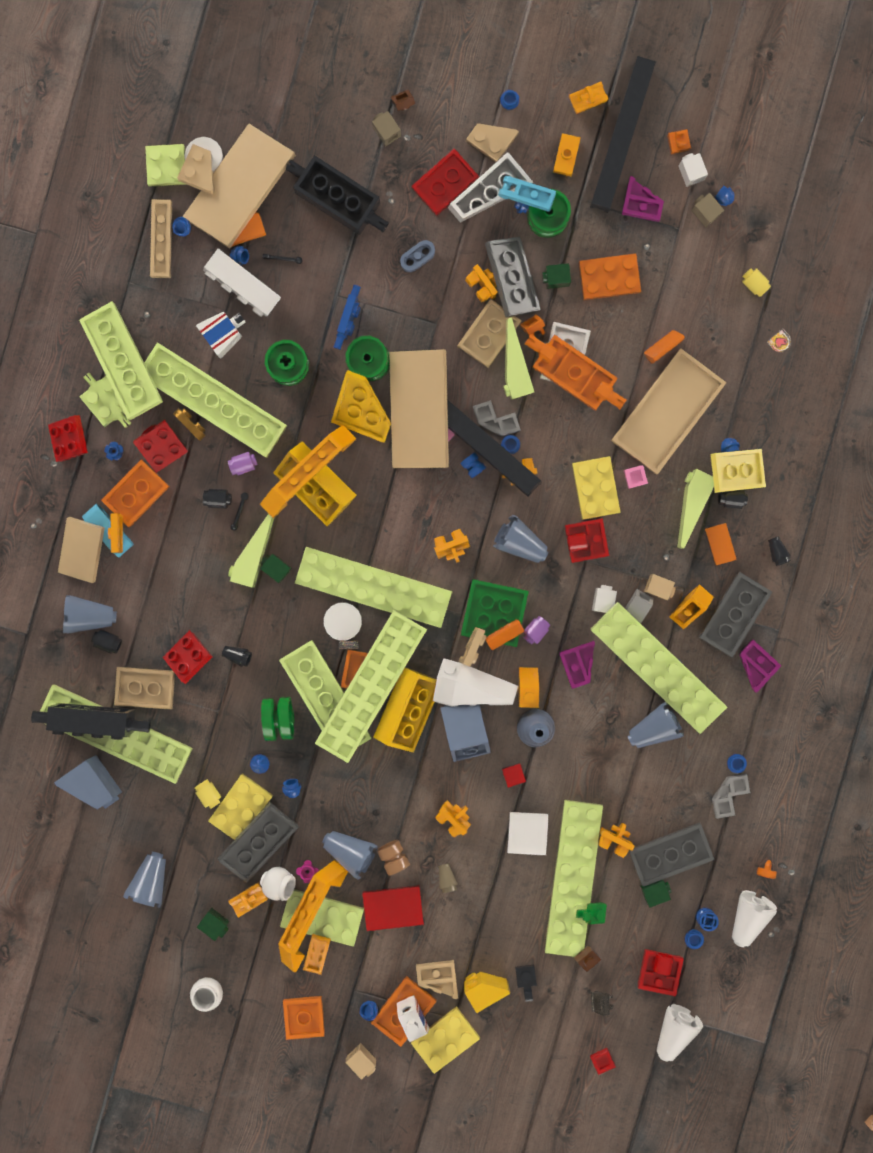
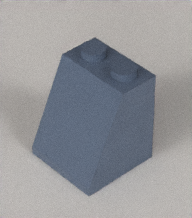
(465, 731)
(91, 784)

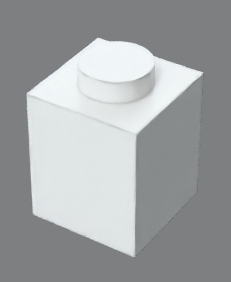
(693, 169)
(604, 599)

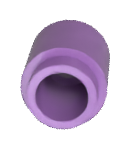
(242, 463)
(536, 630)

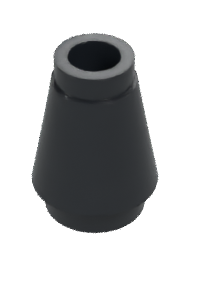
(778, 551)
(237, 655)

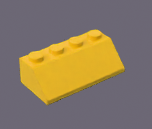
(325, 493)
(407, 710)

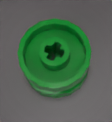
(550, 225)
(287, 351)
(358, 352)
(277, 718)

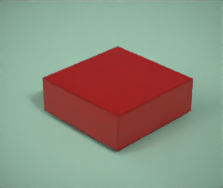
(513, 775)
(602, 1061)

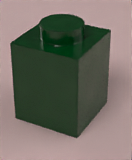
(557, 276)
(275, 567)
(656, 893)
(213, 924)

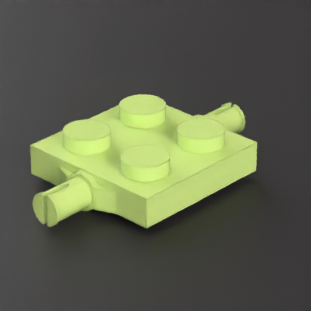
(103, 401)

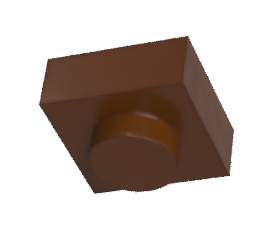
(403, 100)
(587, 958)

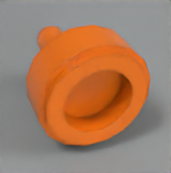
(766, 871)

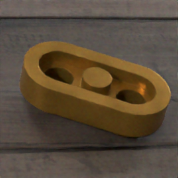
(184, 417)

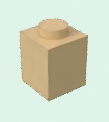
(660, 587)
(361, 1061)

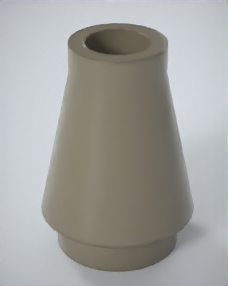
(446, 879)

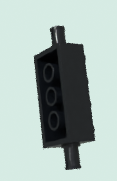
(337, 195)
(91, 720)

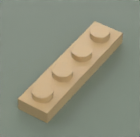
(161, 238)

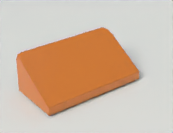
(253, 230)
(663, 346)
(720, 544)
(504, 634)

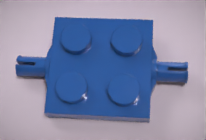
(350, 312)

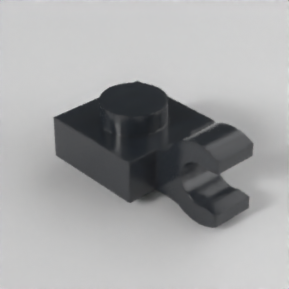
(526, 978)

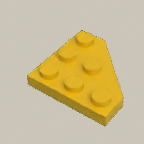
(360, 408)

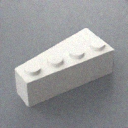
(485, 189)
(241, 282)

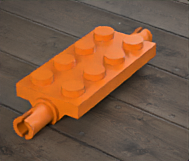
(575, 372)

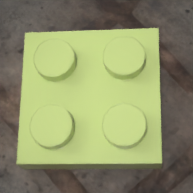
(164, 164)

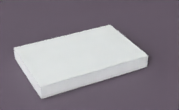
(572, 335)

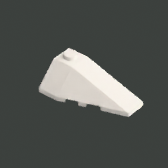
(465, 685)

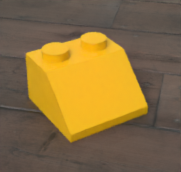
(485, 989)

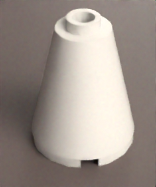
(751, 917)
(677, 1032)

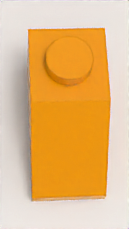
(691, 607)
(528, 687)

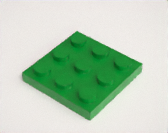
(493, 607)

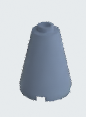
(520, 541)
(86, 615)
(533, 721)
(656, 728)
(350, 852)
(148, 881)

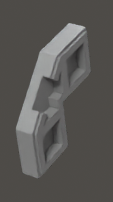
(501, 426)
(722, 799)

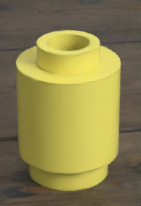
(756, 282)
(208, 794)

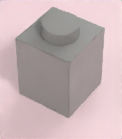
(639, 605)

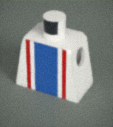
(221, 332)
(413, 1020)

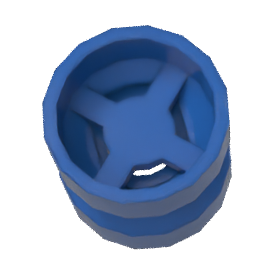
(473, 465)
(703, 915)

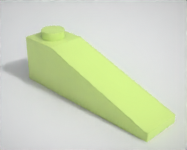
(516, 372)
(696, 494)
(249, 562)

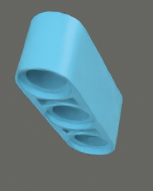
(99, 517)

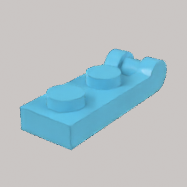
(527, 193)

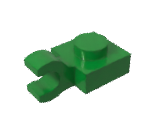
(593, 914)

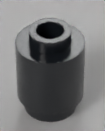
(217, 498)
(733, 499)
(106, 641)

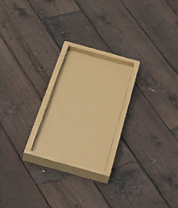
(239, 185)
(419, 409)
(668, 411)

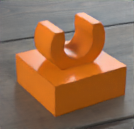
(679, 141)
(532, 325)

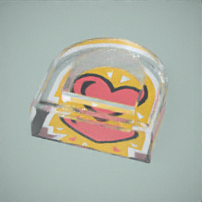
(780, 341)
(353, 644)

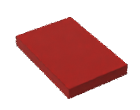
(445, 182)
(393, 908)

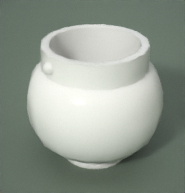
(278, 884)
(206, 994)

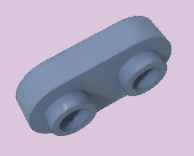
(416, 255)

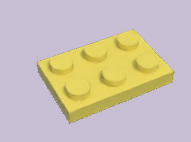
(738, 470)
(596, 488)
(240, 806)
(446, 1040)

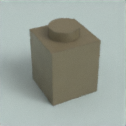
(386, 128)
(707, 209)

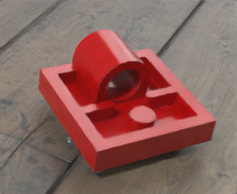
(67, 438)
(160, 445)
(586, 540)
(187, 657)
(660, 972)

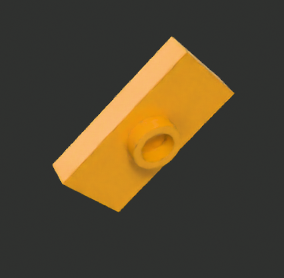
(566, 155)
(115, 533)
(316, 954)

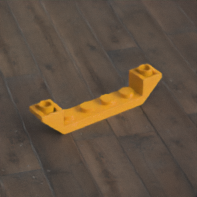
(306, 469)
(329, 876)

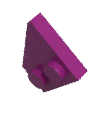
(641, 203)
(578, 663)
(758, 665)

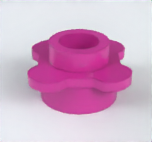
(302, 871)

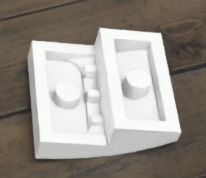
(527, 833)

